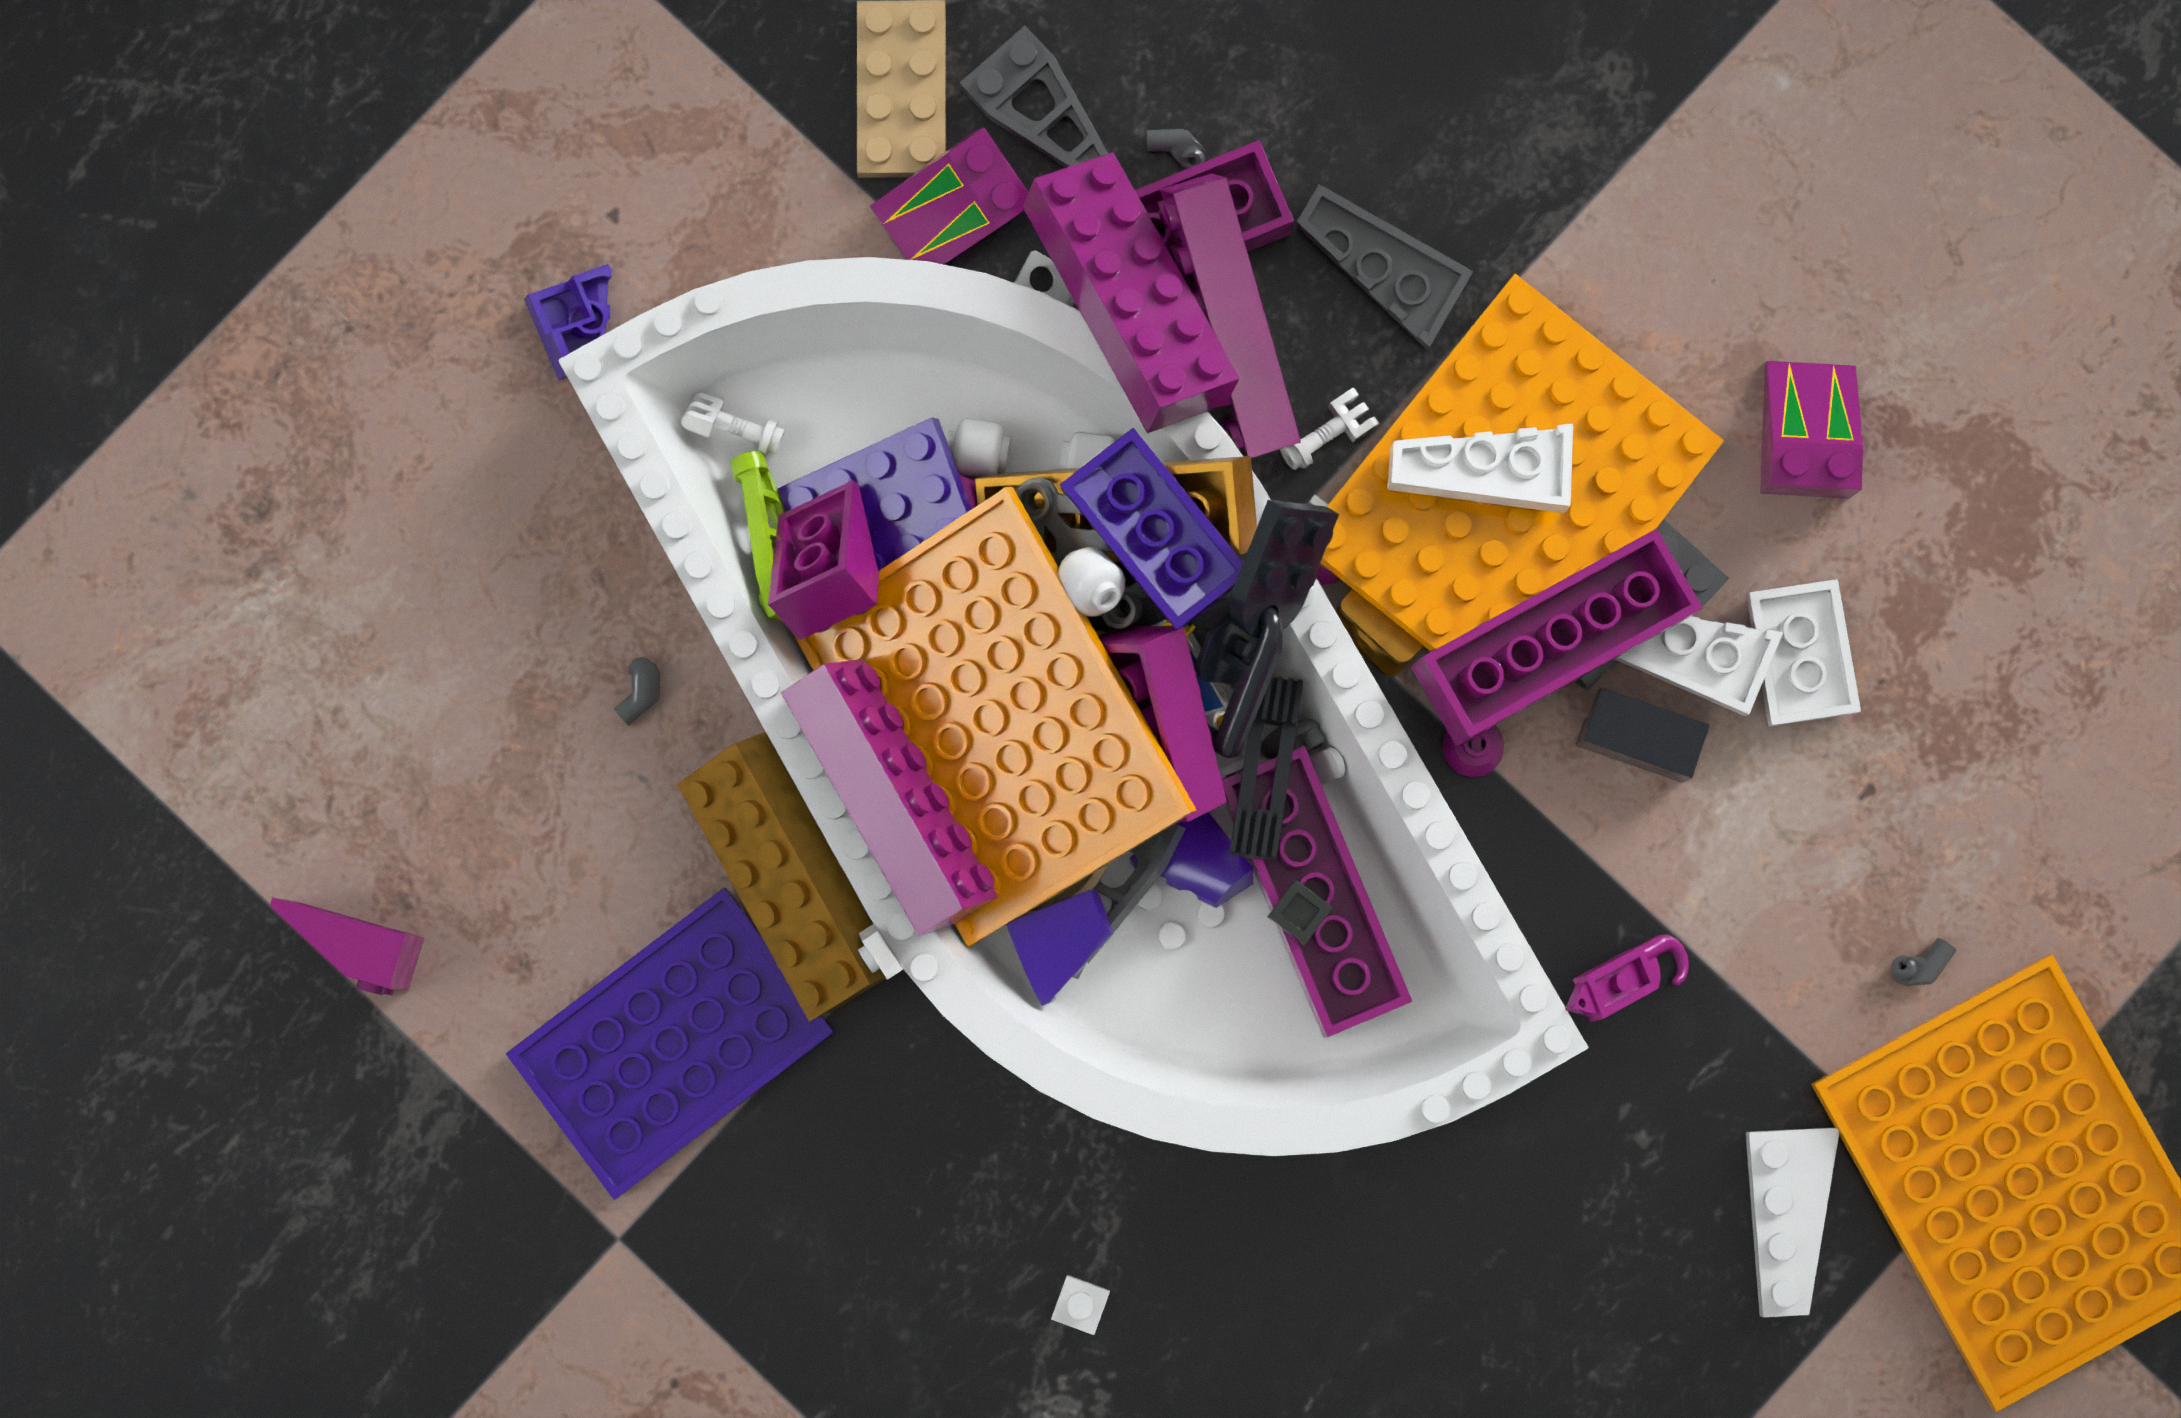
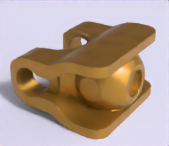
(1376, 635)

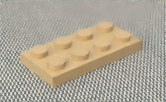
(900, 86)

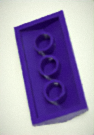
(1154, 529)

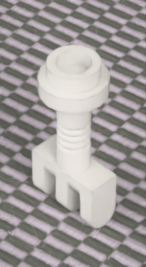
(706, 414)
(1344, 421)

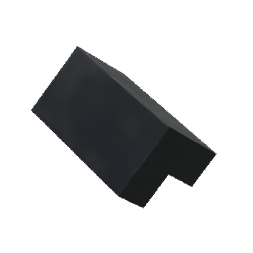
(1643, 735)

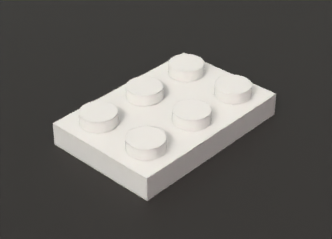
(1813, 662)

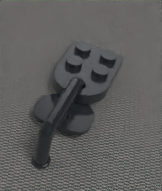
(1262, 604)

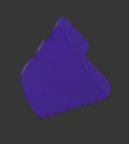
(571, 313)
(1205, 864)
(1059, 941)

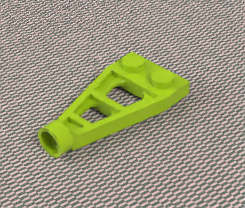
(760, 501)

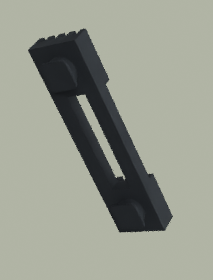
(1256, 831)

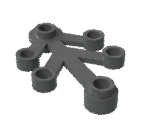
(1071, 539)

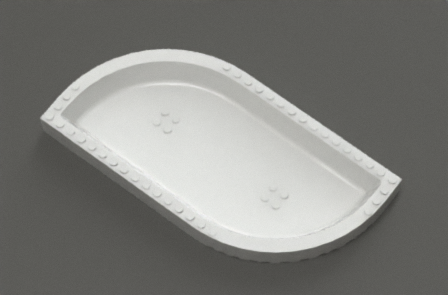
(1190, 1008)

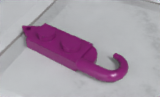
(1625, 978)

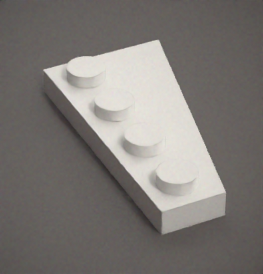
(1503, 469)
(1709, 660)
(1788, 1206)

